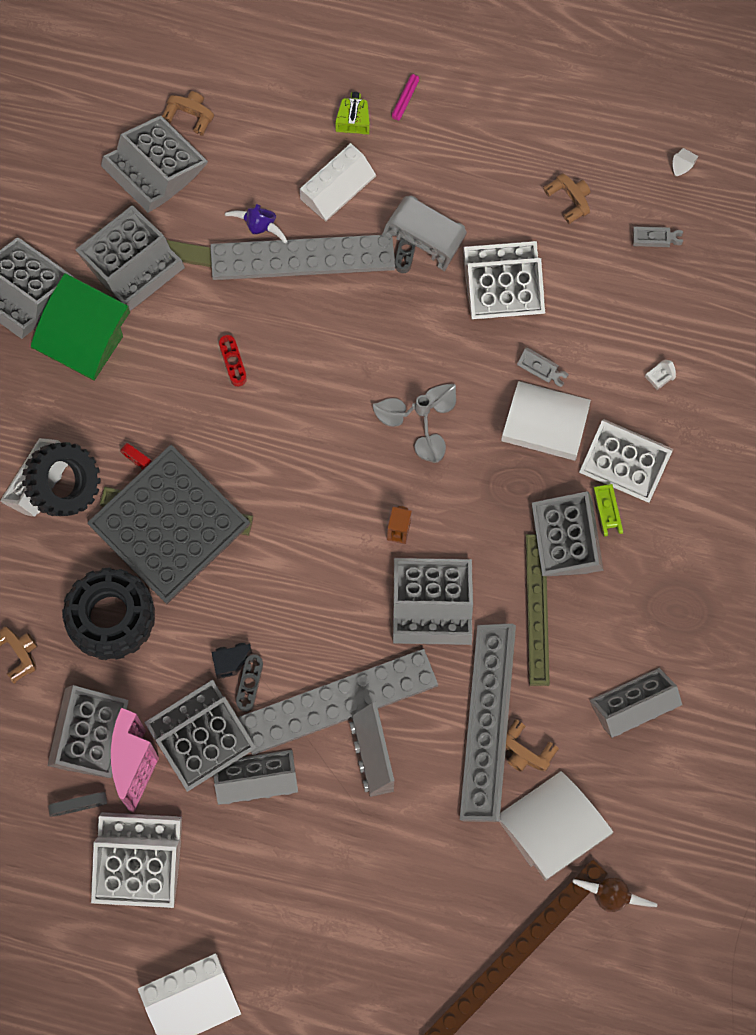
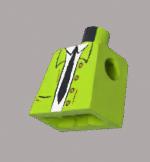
(353, 115)

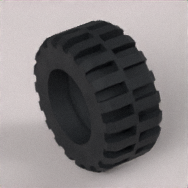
(85, 479)

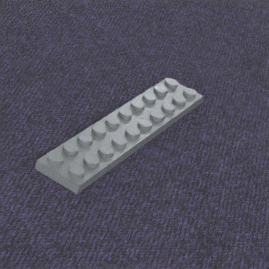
(302, 257)
(338, 701)
(488, 723)

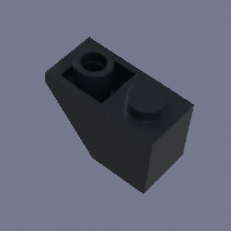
(231, 660)

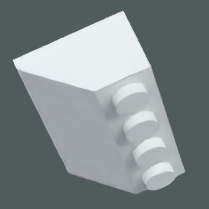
(337, 182)
(15, 495)

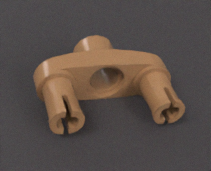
(190, 105)
(576, 192)
(22, 647)
(522, 756)

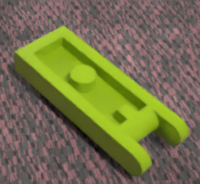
(607, 508)

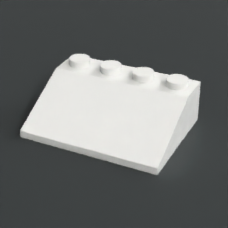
(626, 460)
(190, 999)

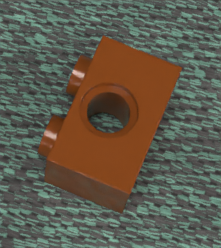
(399, 524)

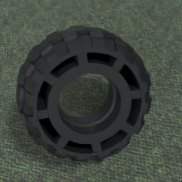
(121, 638)

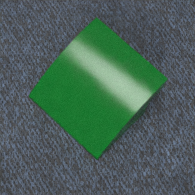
(80, 327)

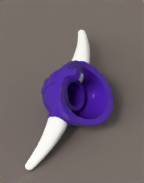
(259, 221)

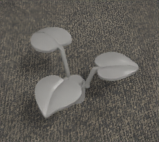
(441, 398)

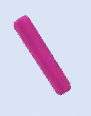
(405, 97)

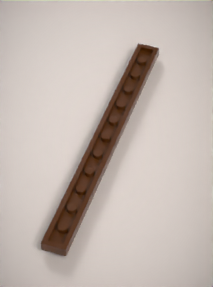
(516, 953)

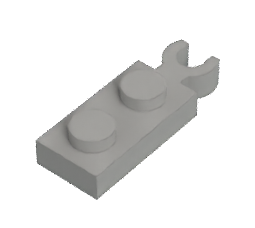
(656, 237)
(541, 367)

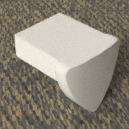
(683, 161)
(661, 374)

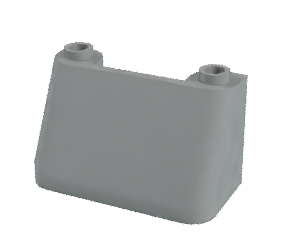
(426, 230)

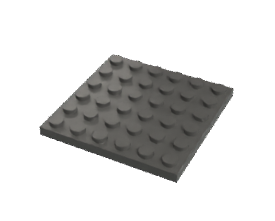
(169, 524)

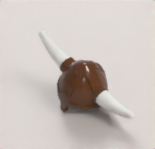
(613, 894)

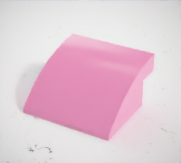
(131, 758)

